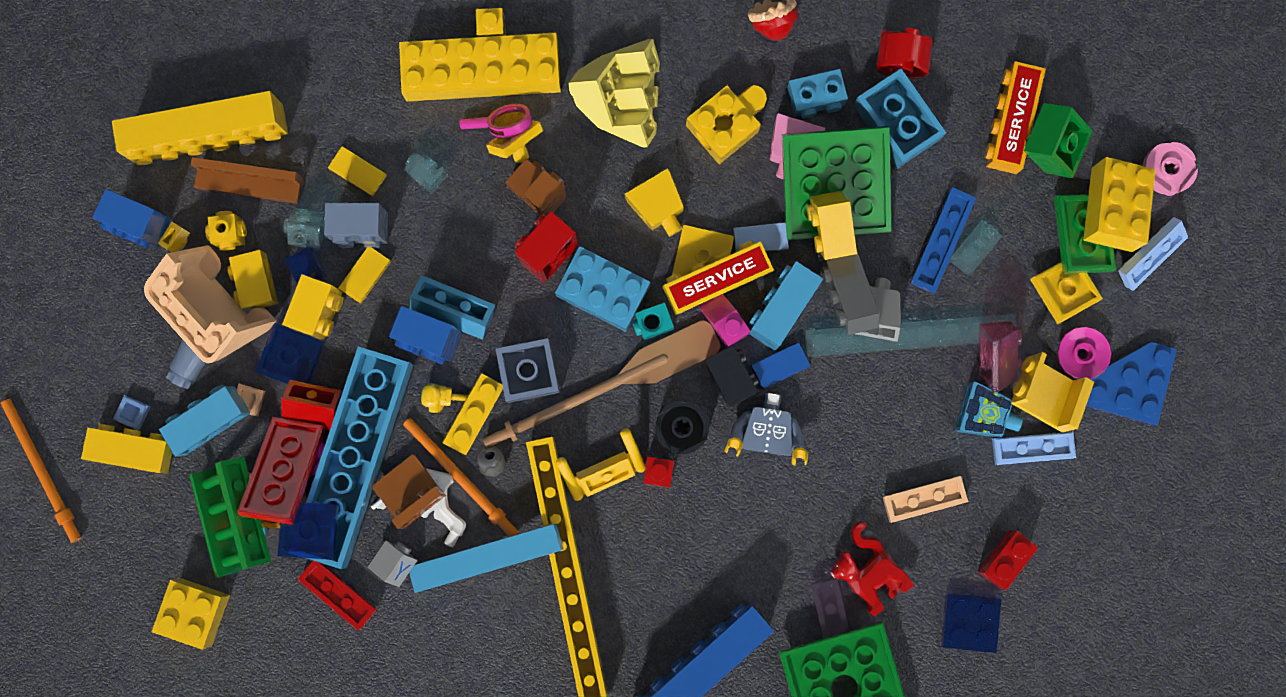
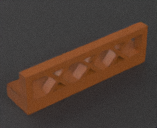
(247, 180)

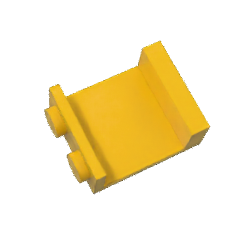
(1051, 394)

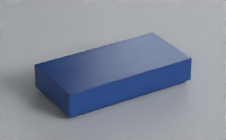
(780, 365)

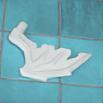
(441, 509)

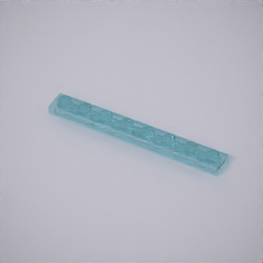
(911, 336)

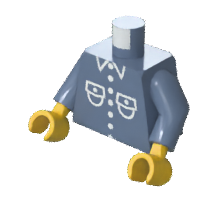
(768, 431)

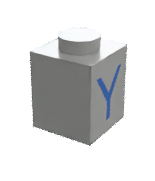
(392, 563)

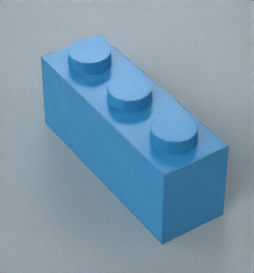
(452, 307)
(204, 420)

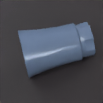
(184, 367)

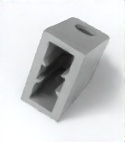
(889, 308)

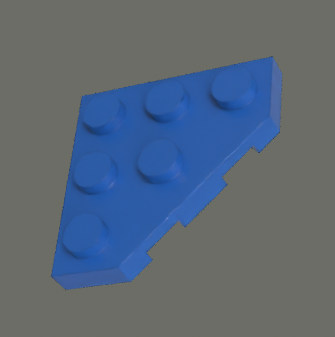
(1135, 384)

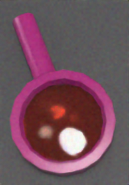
(502, 122)

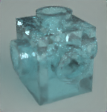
(305, 228)

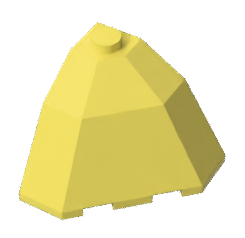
(620, 92)

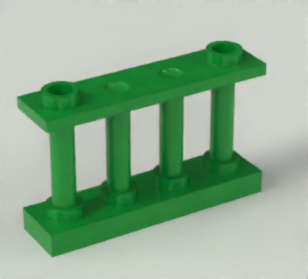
(247, 531)

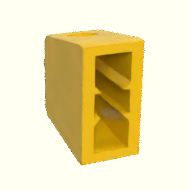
(657, 202)

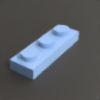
(1153, 253)

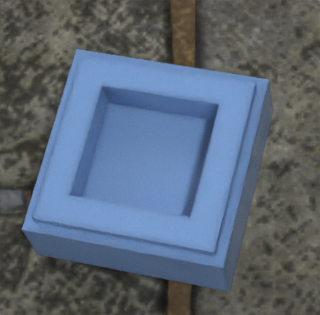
(131, 412)

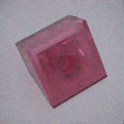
(999, 354)

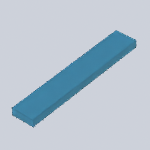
(486, 558)

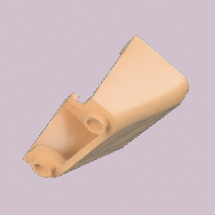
(199, 307)

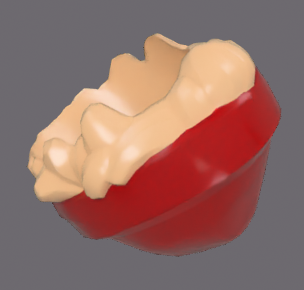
(774, 18)

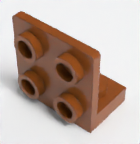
(408, 491)

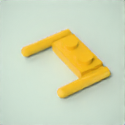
(604, 473)

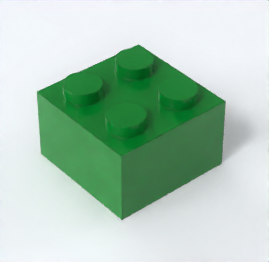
(1058, 140)

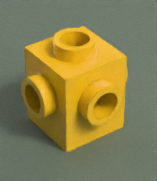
(234, 232)

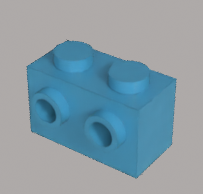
(817, 94)

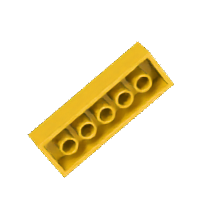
(480, 67)
(200, 128)

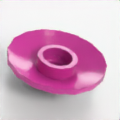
(1096, 351)

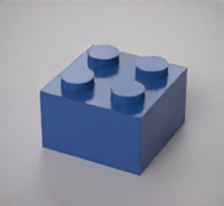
(130, 219)

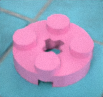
(1184, 167)

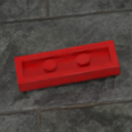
(337, 594)

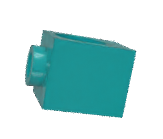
(659, 311)

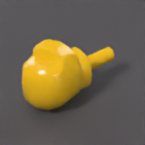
(436, 396)

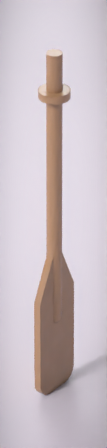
(647, 366)

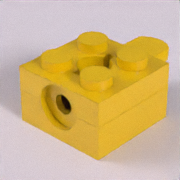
(727, 121)

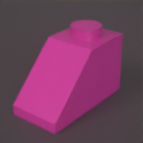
(725, 320)

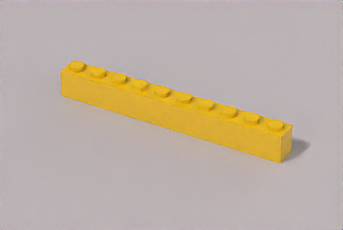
(567, 570)

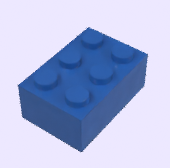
(426, 334)

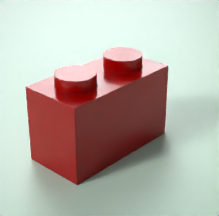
(310, 403)
(1007, 559)

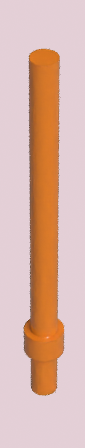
(63, 515)
(496, 515)

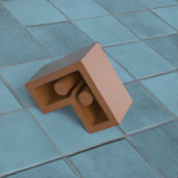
(537, 188)

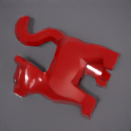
(874, 574)

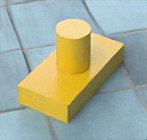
(514, 145)

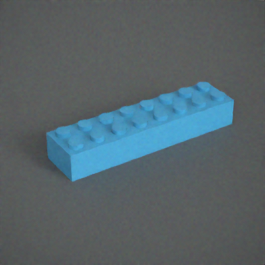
(358, 443)

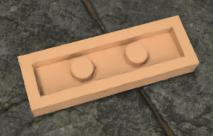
(925, 499)

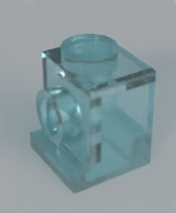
(425, 172)

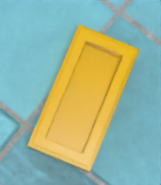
(357, 171)
(364, 274)

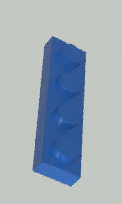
(943, 240)

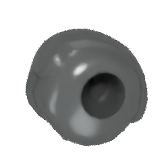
(491, 461)

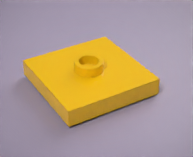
(699, 246)
(1065, 293)

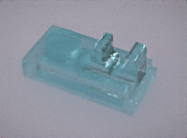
(975, 247)

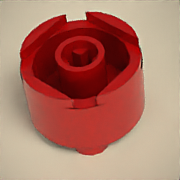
(905, 52)

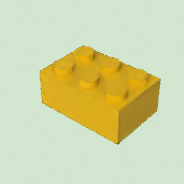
(1119, 204)

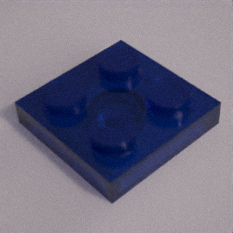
(289, 355)
(311, 533)
(971, 623)

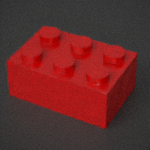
(546, 246)

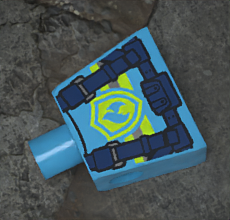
(986, 413)

